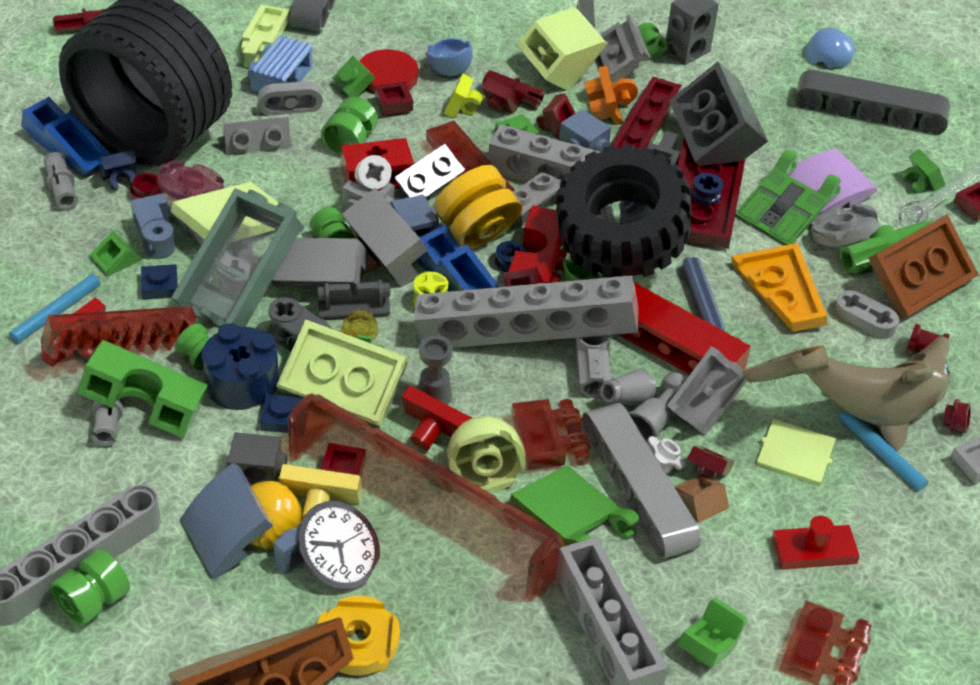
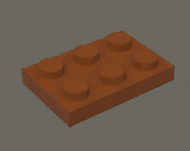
(923, 266)

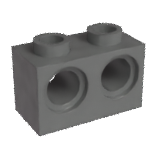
(691, 29)

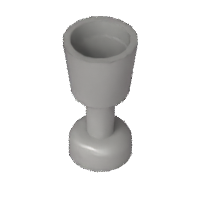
(653, 413)

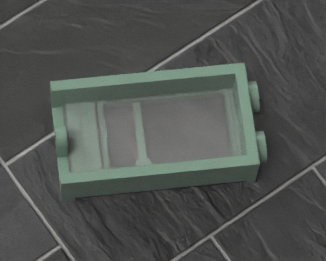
(238, 259)

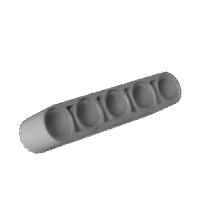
(642, 479)
(110, 527)

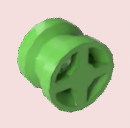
(654, 41)
(191, 344)

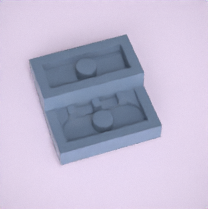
(225, 520)

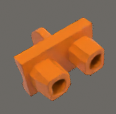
(605, 95)

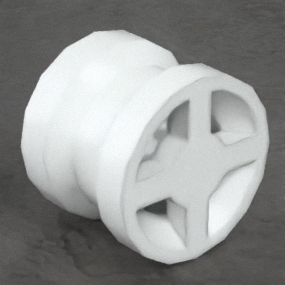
(367, 175)

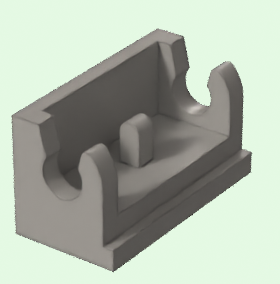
(708, 391)

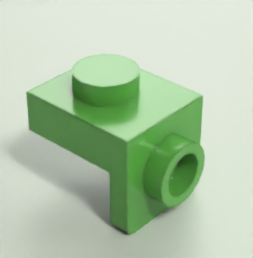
(714, 634)

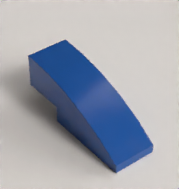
(63, 134)
(454, 262)

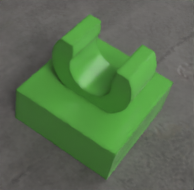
(925, 170)

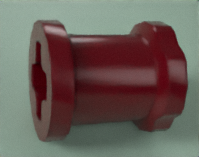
(920, 339)

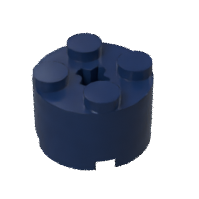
(240, 366)

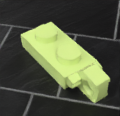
(263, 30)

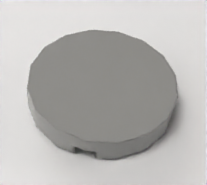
(844, 227)

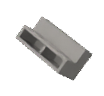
(386, 235)
(322, 261)

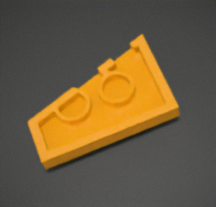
(784, 285)

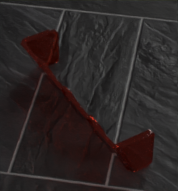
(316, 415)

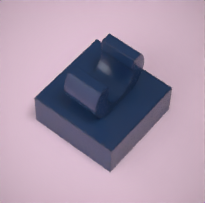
(118, 165)

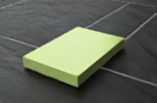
(202, 210)
(343, 371)

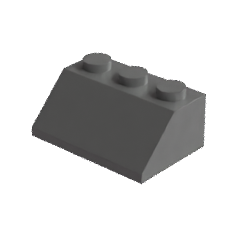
(717, 118)

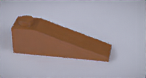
(293, 658)

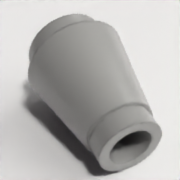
(629, 388)

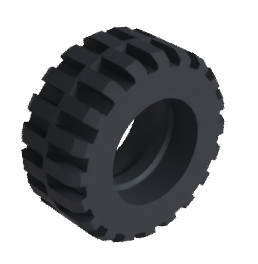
(617, 177)

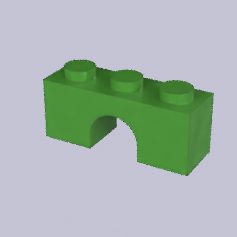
(120, 373)

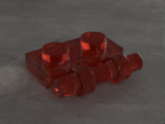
(540, 437)
(813, 641)

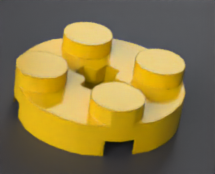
(377, 625)

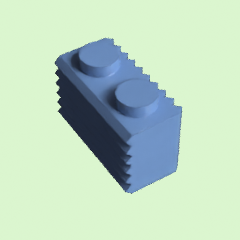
(281, 63)

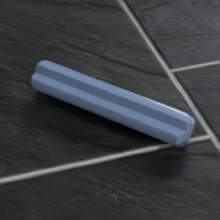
(701, 292)

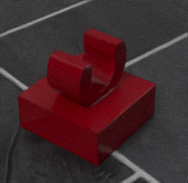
(555, 113)

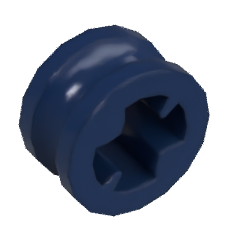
(707, 189)
(503, 251)

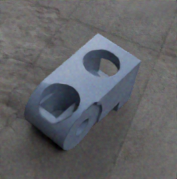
(153, 226)

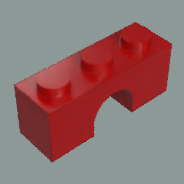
(544, 242)

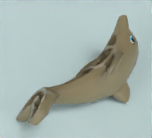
(871, 394)

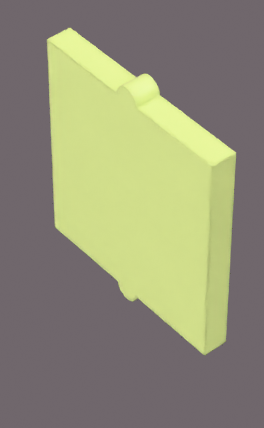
(796, 452)

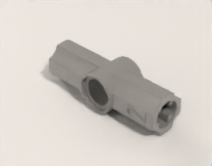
(592, 364)

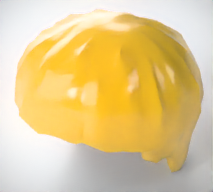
(281, 509)

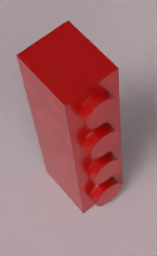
(680, 335)

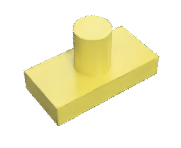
(321, 485)

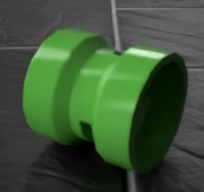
(329, 224)

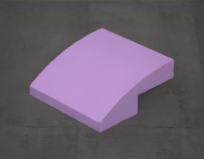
(854, 184)

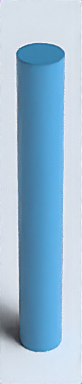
(54, 308)
(884, 451)

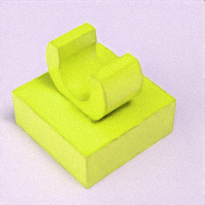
(462, 97)

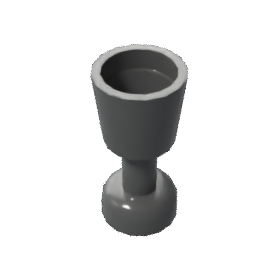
(435, 379)

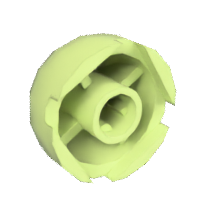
(486, 453)

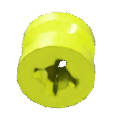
(429, 283)

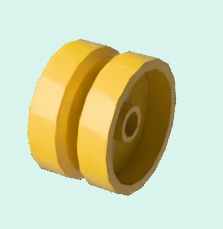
(477, 206)

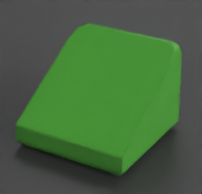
(114, 254)

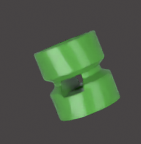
(349, 124)
(95, 583)

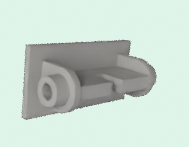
(256, 135)
(537, 192)

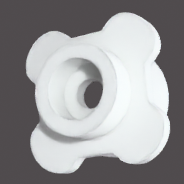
(666, 453)

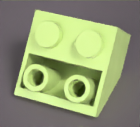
(562, 46)

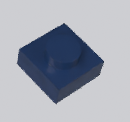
(158, 281)
(276, 412)

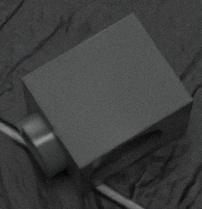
(257, 456)

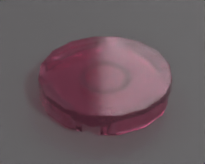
(187, 182)

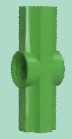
(855, 255)

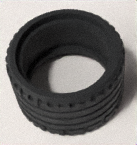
(145, 79)

